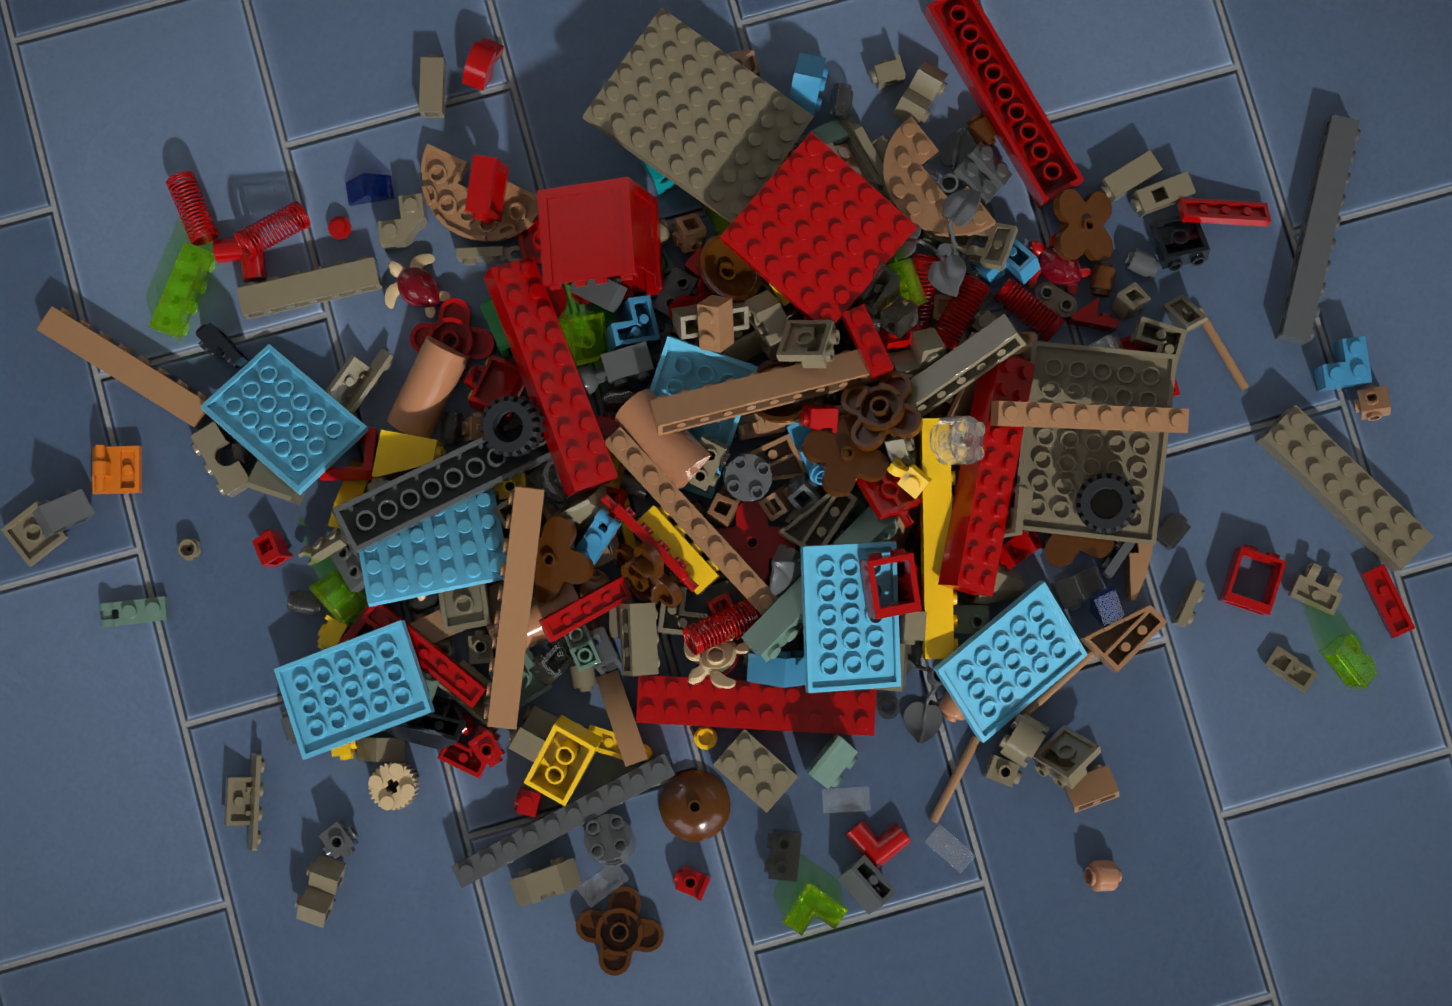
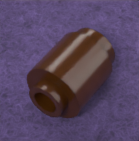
(982, 130)
(1102, 279)

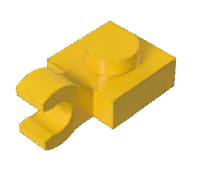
(912, 479)

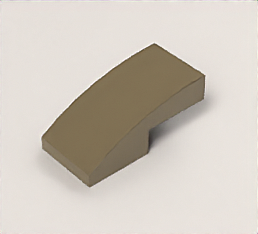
(1291, 670)

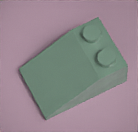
(832, 761)

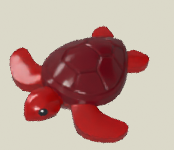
(1056, 269)

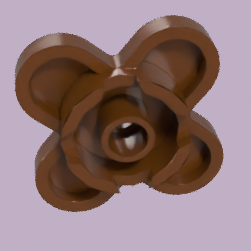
(1082, 225)
(881, 411)
(842, 459)
(1062, 549)
(567, 562)
(646, 575)
(615, 948)

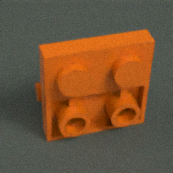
(116, 469)

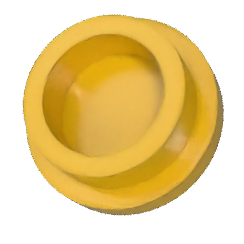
(705, 737)

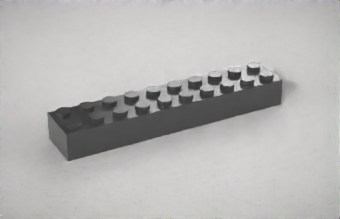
(432, 490)

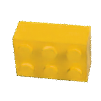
(563, 760)

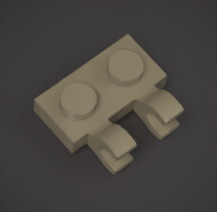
(998, 246)
(1315, 594)

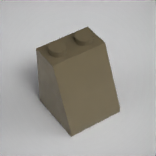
(267, 482)

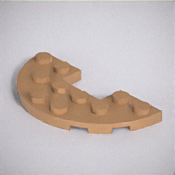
(915, 191)
(447, 200)

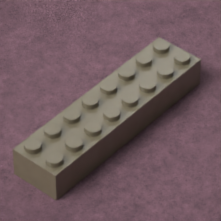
(1344, 488)

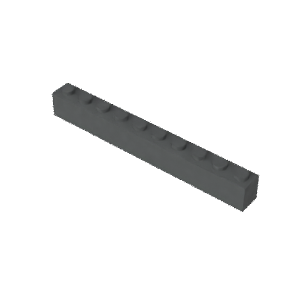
(1318, 230)
(563, 820)

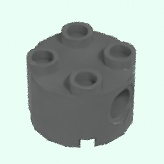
(747, 477)
(609, 840)

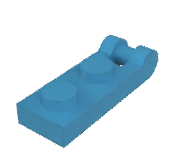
(597, 536)

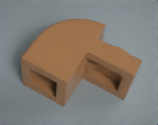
(723, 508)

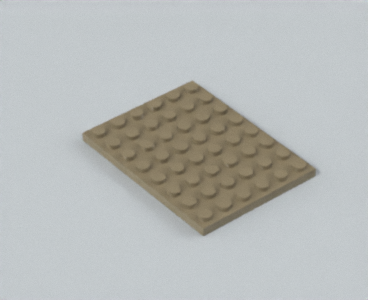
(697, 116)
(1061, 460)

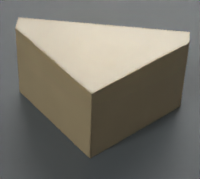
(1184, 314)
(381, 749)

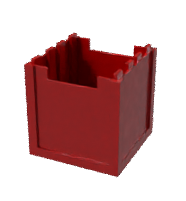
(601, 234)

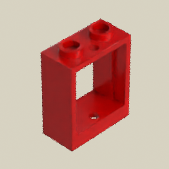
(487, 189)
(371, 441)
(1265, 606)
(879, 611)

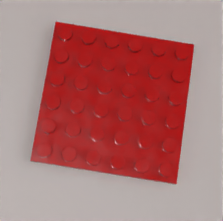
(818, 231)

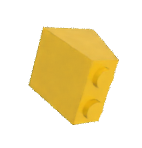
(403, 453)

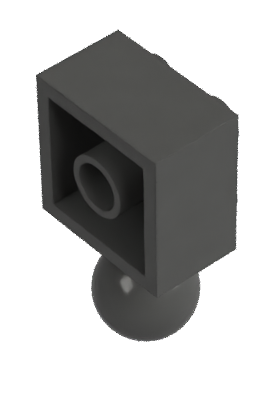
(620, 368)

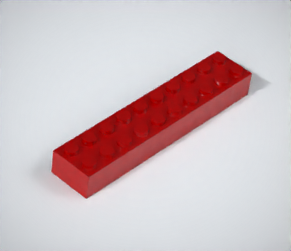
(1004, 98)
(550, 375)
(986, 486)
(754, 706)

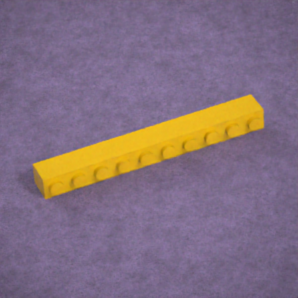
(934, 526)

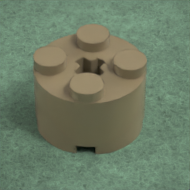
(1023, 740)

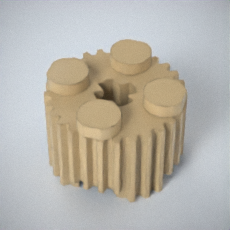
(381, 781)

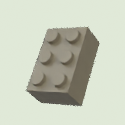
(755, 770)

